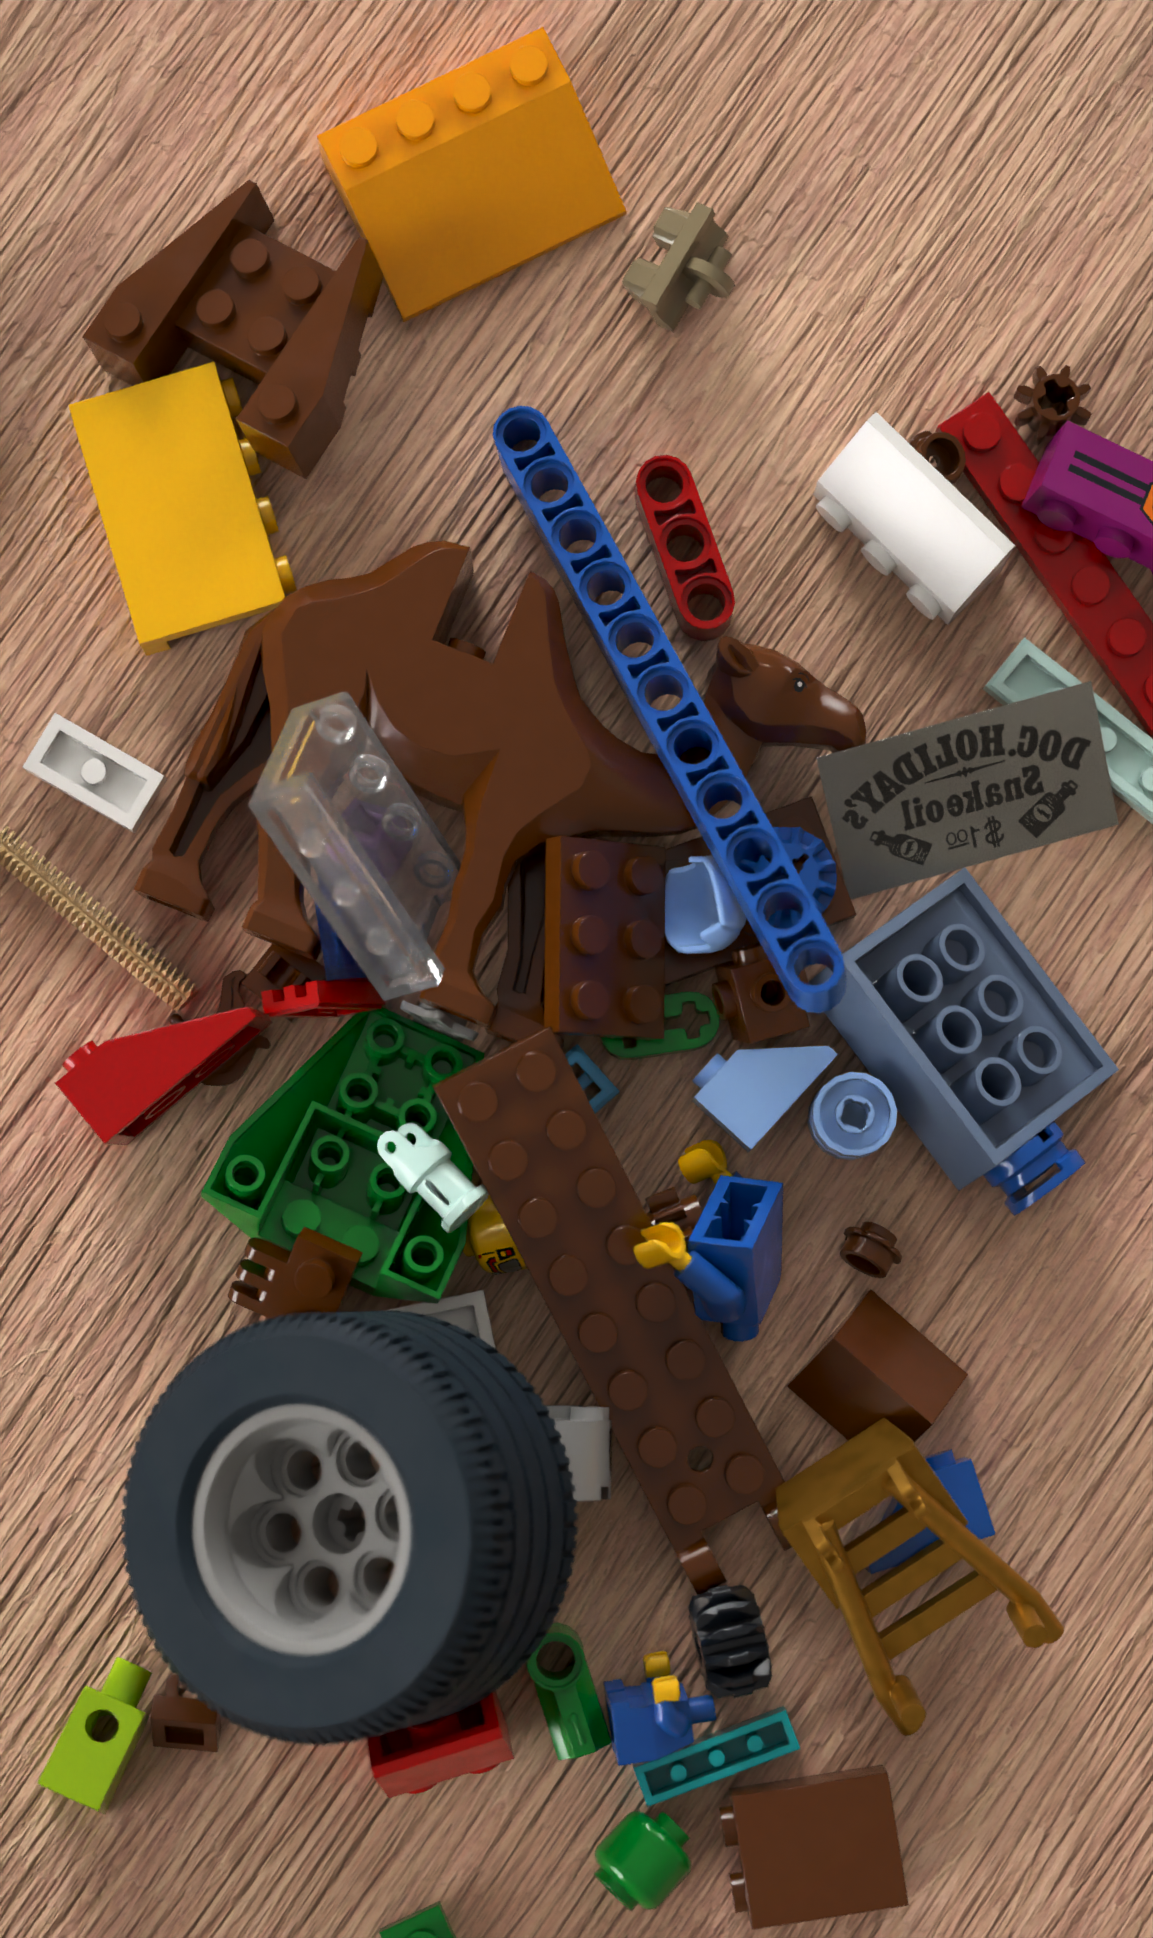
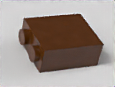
(814, 1847)

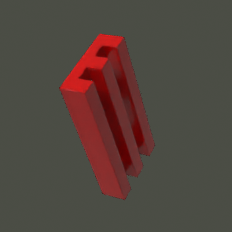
(321, 999)

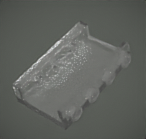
(358, 842)

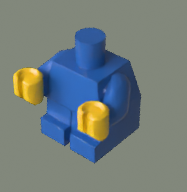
(655, 1716)

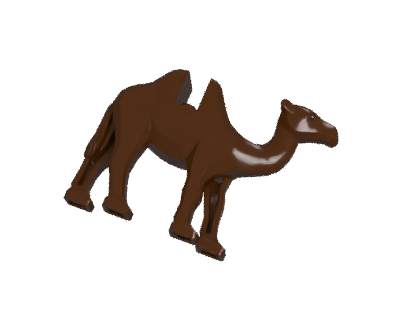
(473, 736)

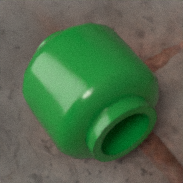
(643, 1860)

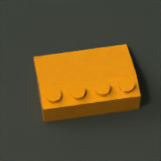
(472, 174)

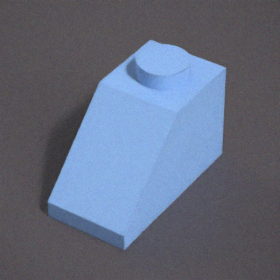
(757, 1087)

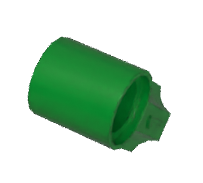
(569, 1699)

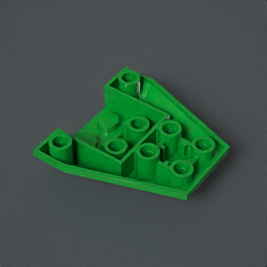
(317, 1163)

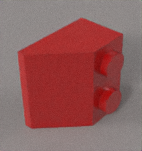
(441, 1749)

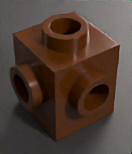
(755, 998)

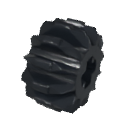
(730, 1641)

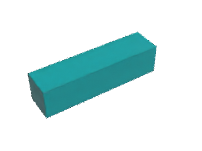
(717, 1756)

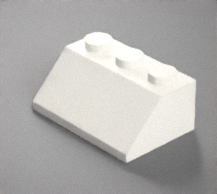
(911, 521)

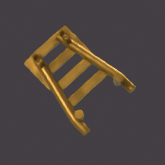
(848, 1484)

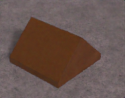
(876, 1370)

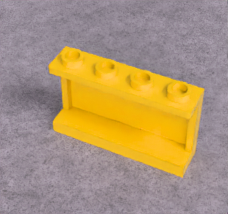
(181, 505)

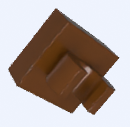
(281, 969)
(183, 1721)

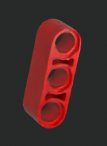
(684, 518)

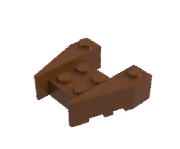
(254, 312)

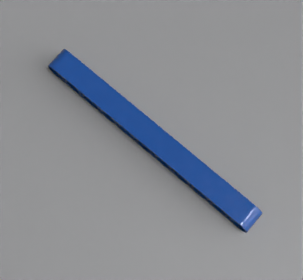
(673, 730)

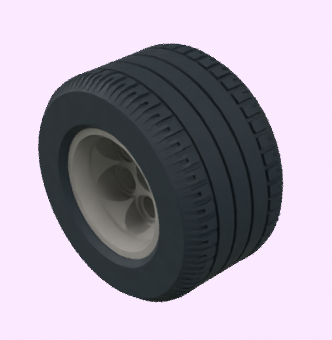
(463, 1505)

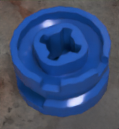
(1030, 1163)

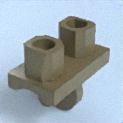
(688, 270)

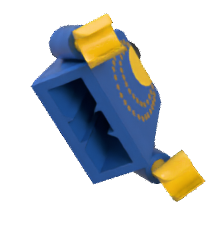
(733, 1248)

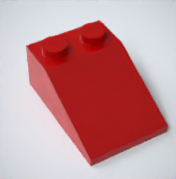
(143, 1075)

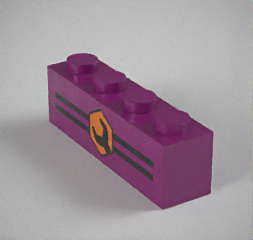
(1095, 492)

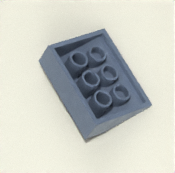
(964, 1029)

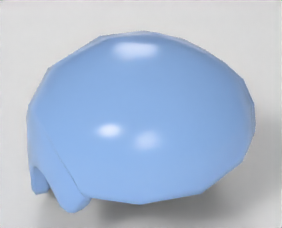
(700, 908)

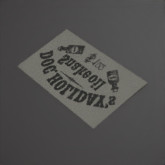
(968, 790)

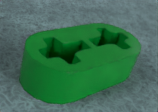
(674, 1039)

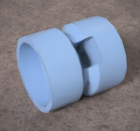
(852, 1116)

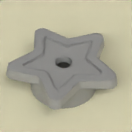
(438, 1020)

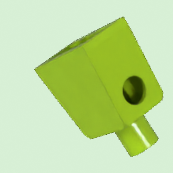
(93, 1769)

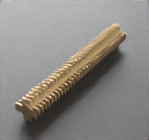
(94, 923)

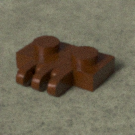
(295, 1282)

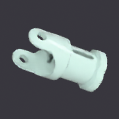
(430, 1172)

